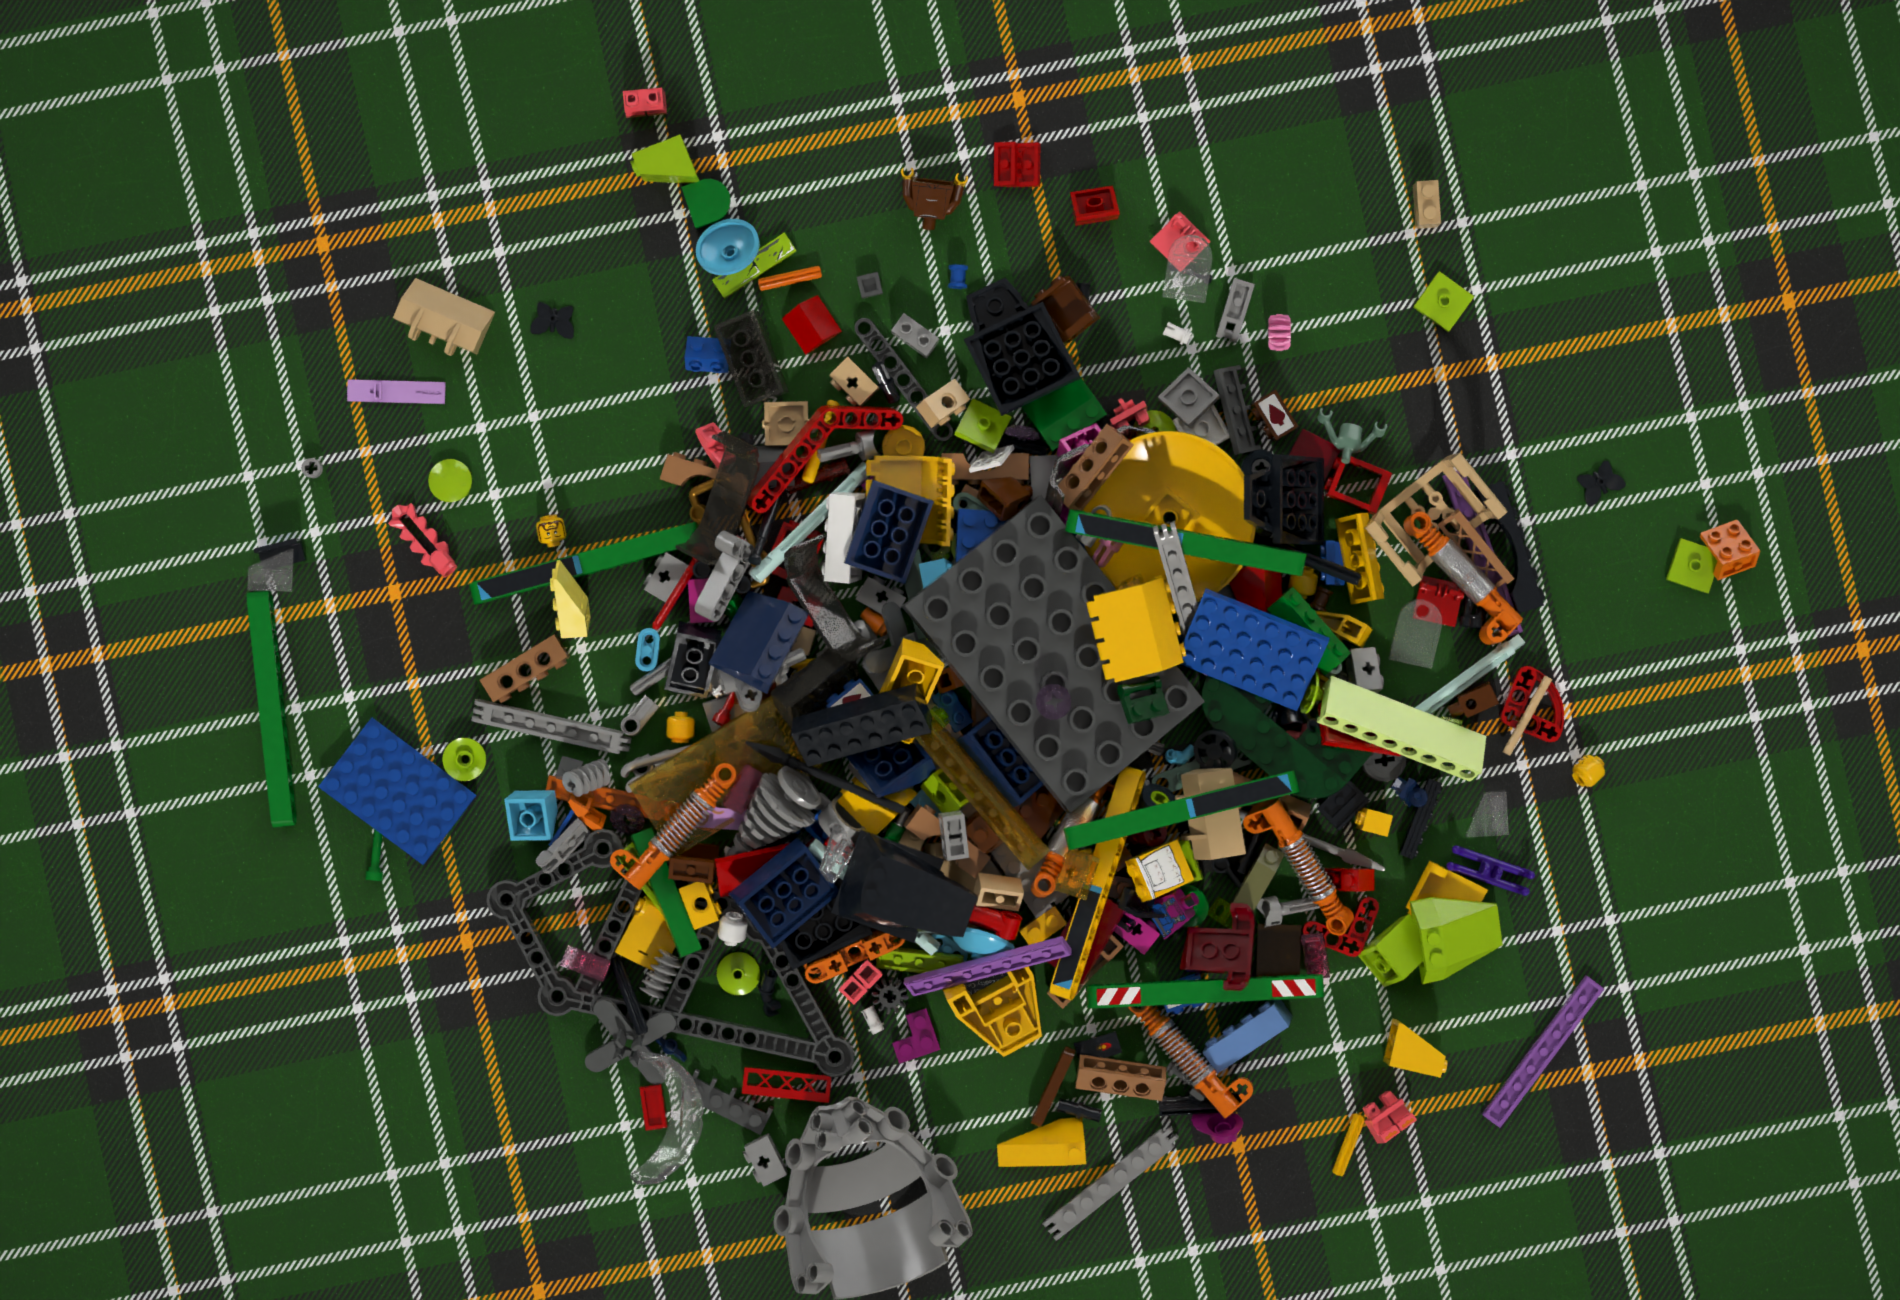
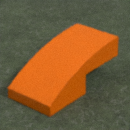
(586, 813)

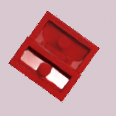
(1017, 164)

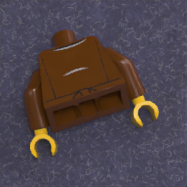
(931, 197)

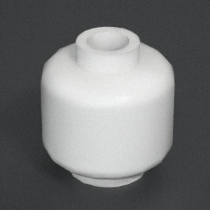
(732, 928)

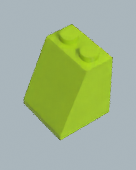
(665, 162)
(1394, 952)

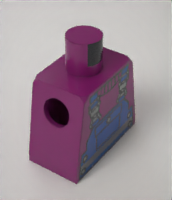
(1177, 910)

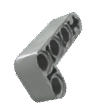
(724, 576)

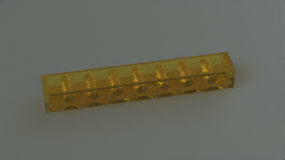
(983, 795)

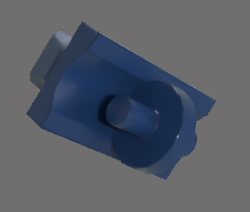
(1410, 792)

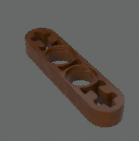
(1052, 1086)

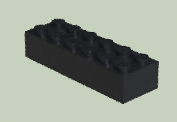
(861, 725)

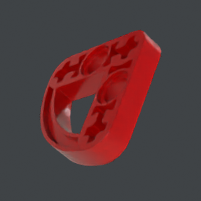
(1518, 707)

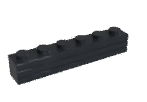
(1419, 820)
(1188, 1105)

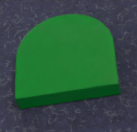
(707, 201)

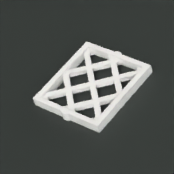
(1003, 452)

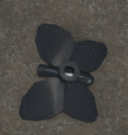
(552, 319)
(1599, 482)

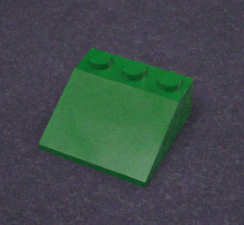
(1064, 412)

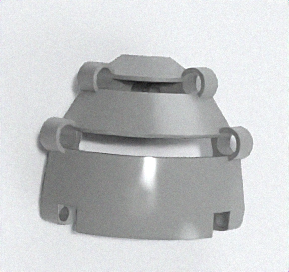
(880, 1251)

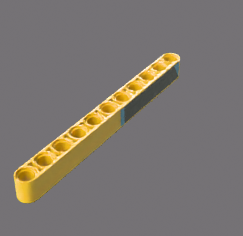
(1089, 912)

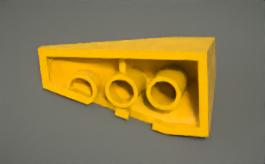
(1049, 1145)

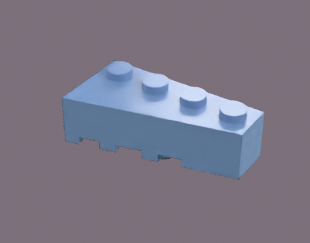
(1247, 1035)

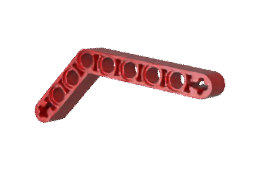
(811, 445)

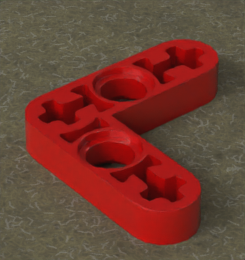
(1351, 934)

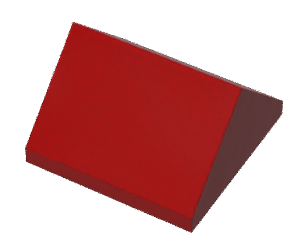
(1094, 205)
(811, 324)

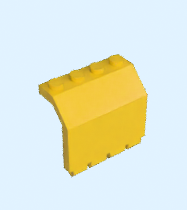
(924, 477)
(1136, 630)

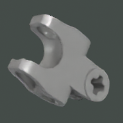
(742, 690)

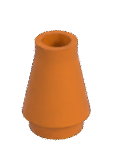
(874, 621)

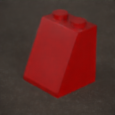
(1257, 587)

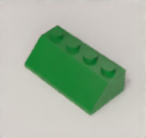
(1296, 610)

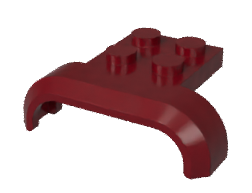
(1224, 949)

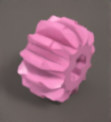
(1279, 332)

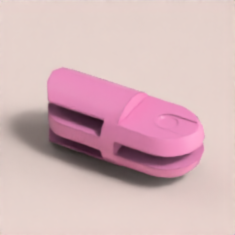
(1105, 551)

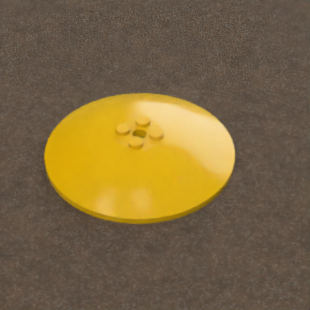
(1182, 477)

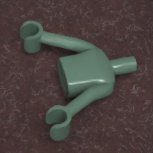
(1349, 436)

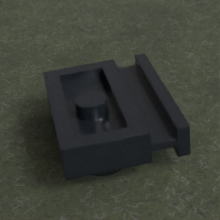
(1342, 805)

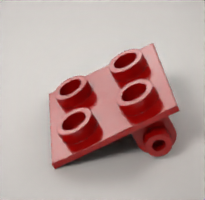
(1443, 595)

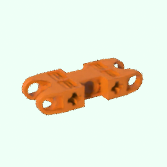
(842, 959)

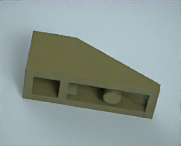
(1259, 876)

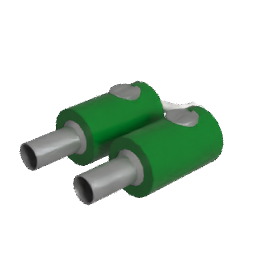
(896, 829)

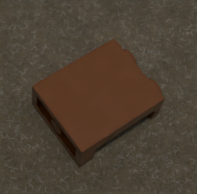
(1067, 308)
(695, 864)

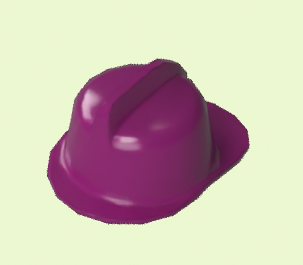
(1220, 1129)

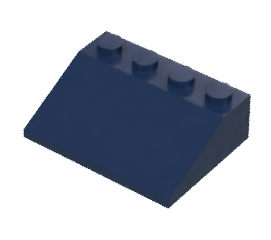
(888, 531)
(759, 640)
(1000, 761)
(893, 766)
(784, 893)

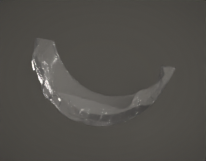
(684, 1122)

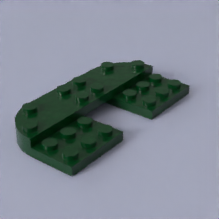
(1318, 767)

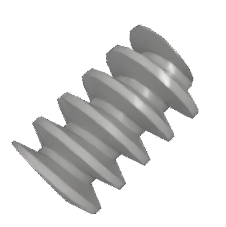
(587, 778)
(661, 974)

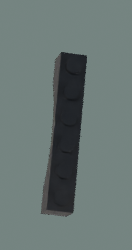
(1524, 588)

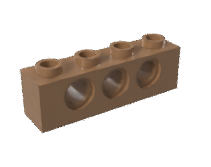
(1094, 467)
(493, 682)
(1121, 1077)

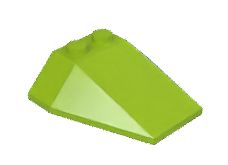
(1454, 934)

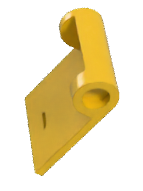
(1443, 883)
(645, 935)

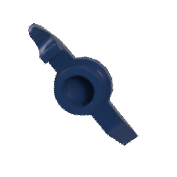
(670, 1047)

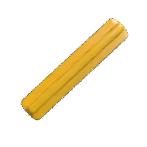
(1348, 1144)

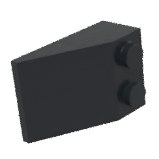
(689, 660)

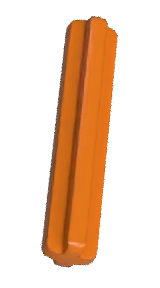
(789, 278)

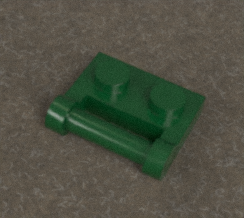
(1144, 707)

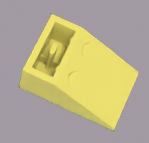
(570, 604)

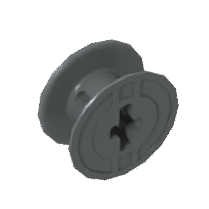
(1385, 773)

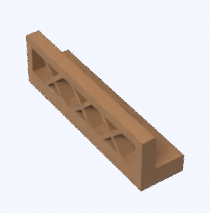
(1480, 543)

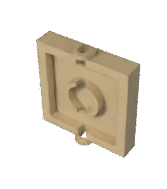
(783, 421)

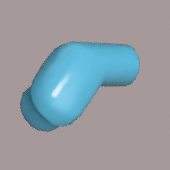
(1179, 757)

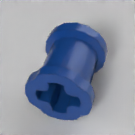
(957, 277)

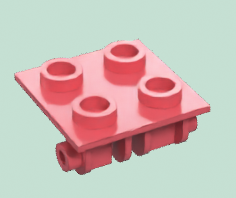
(1174, 229)

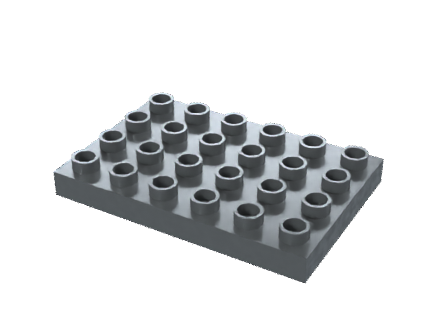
(1019, 621)

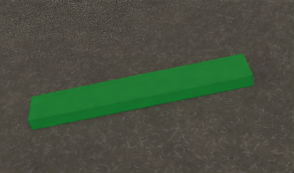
(669, 901)

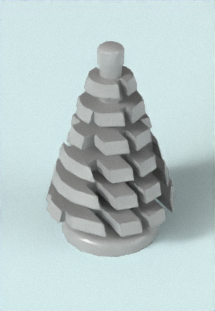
(778, 807)

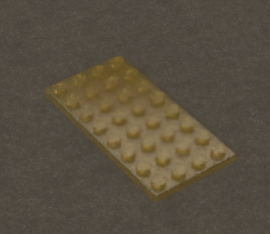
(670, 783)

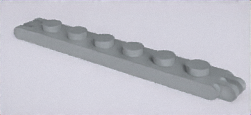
(1177, 574)
(550, 727)
(1111, 1182)

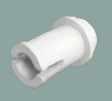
(1177, 333)
(872, 1020)

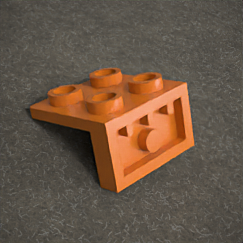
(1731, 548)

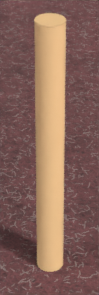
(1527, 715)

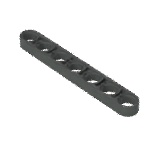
(899, 369)

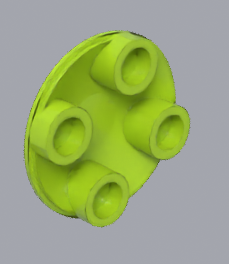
(450, 480)

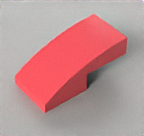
(712, 447)

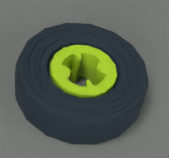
(1155, 794)

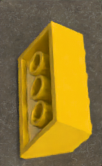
(1360, 555)
(914, 665)

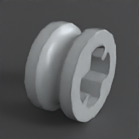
(316, 473)

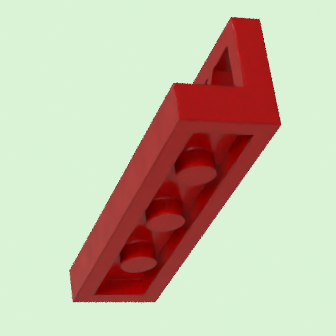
(785, 1092)

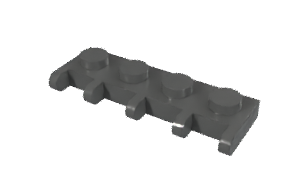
(1235, 410)
(731, 1106)

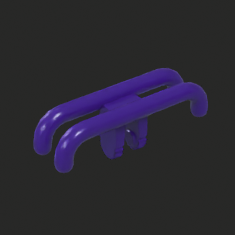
(1490, 870)

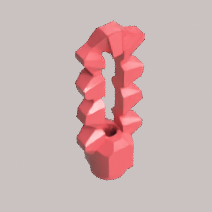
(438, 559)

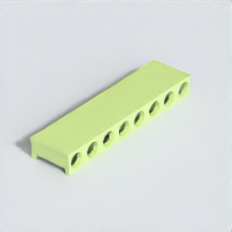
(1404, 726)

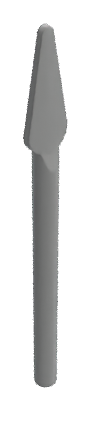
(1348, 855)

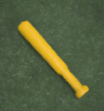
(813, 463)

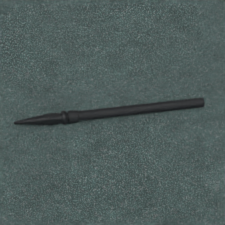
(776, 755)

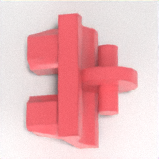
(1136, 412)

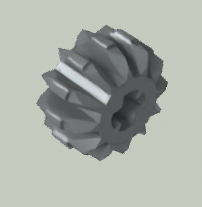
(884, 999)

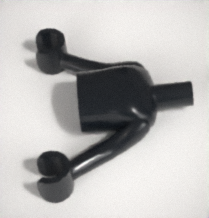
(1292, 719)

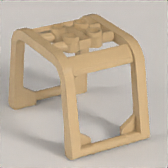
(1494, 510)

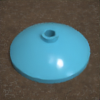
(727, 247)
(981, 943)

